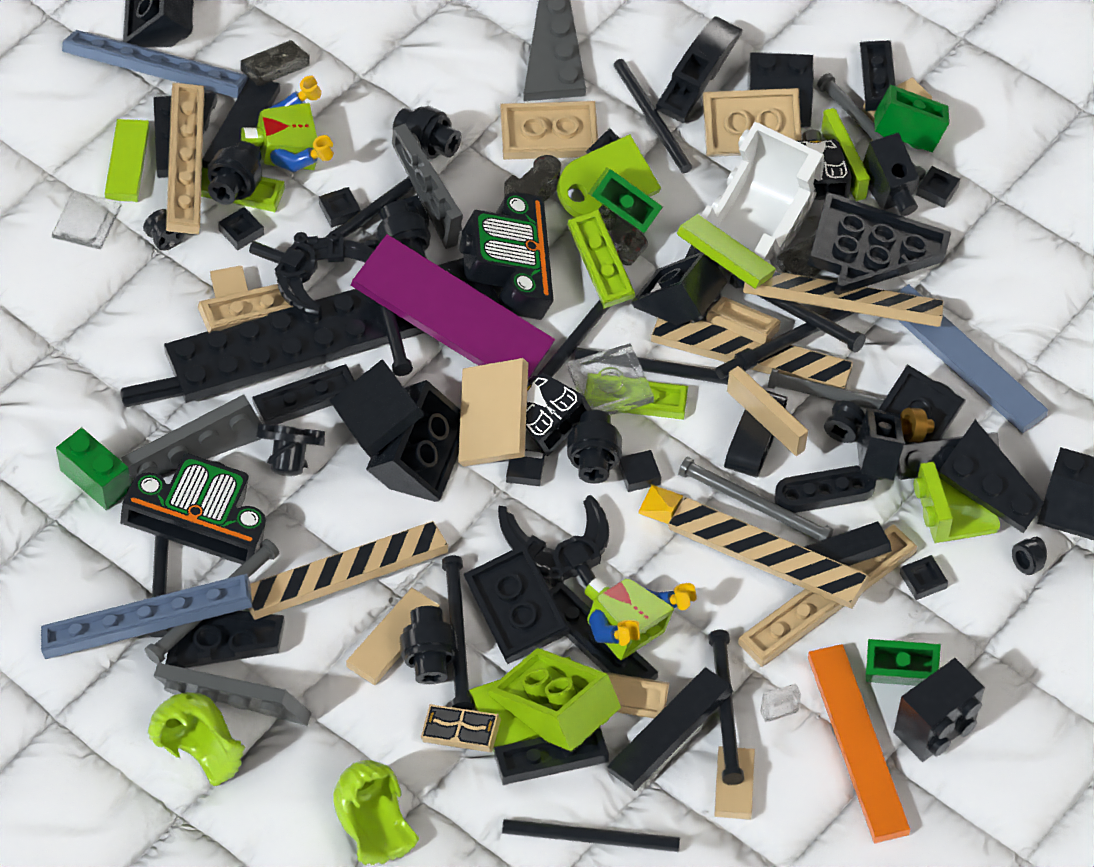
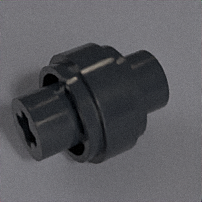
(432, 130)
(234, 172)
(404, 226)
(594, 446)
(428, 645)

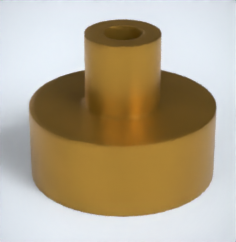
(915, 424)

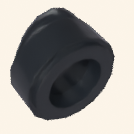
(1029, 555)

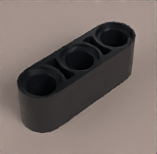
(751, 443)

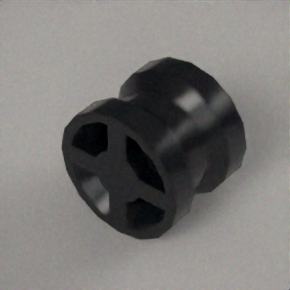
(156, 228)
(844, 422)

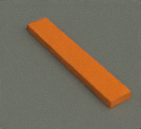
(858, 744)

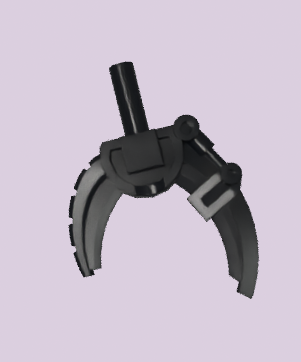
(301, 261)
(571, 556)

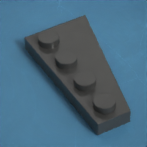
(554, 55)
(432, 192)
(204, 437)
(235, 692)

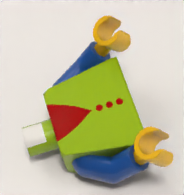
(288, 131)
(632, 615)

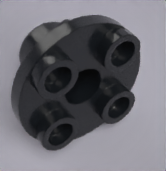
(289, 447)

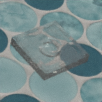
(611, 380)

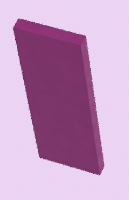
(448, 308)

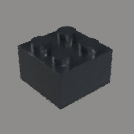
(939, 710)

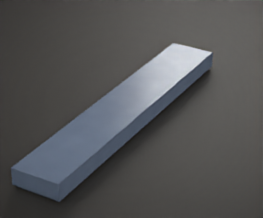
(154, 63)
(979, 371)
(146, 616)

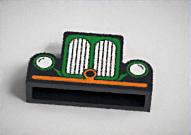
(511, 253)
(197, 509)

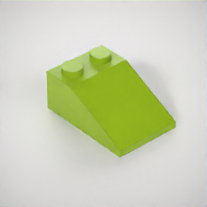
(557, 697)

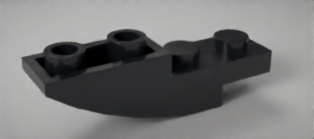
(697, 68)

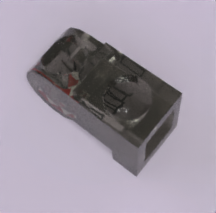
(539, 180)
(626, 238)

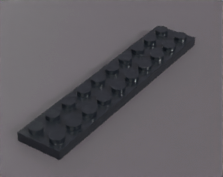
(287, 341)

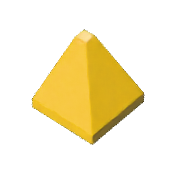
(660, 504)

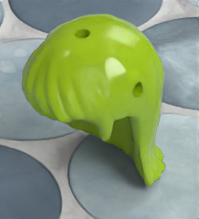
(197, 727)
(371, 812)

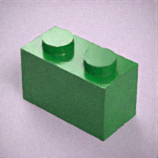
(915, 117)
(625, 200)
(93, 468)
(901, 661)

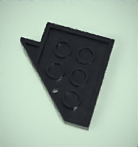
(872, 244)

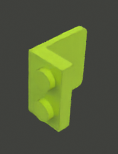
(949, 511)

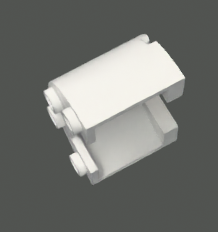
(767, 192)

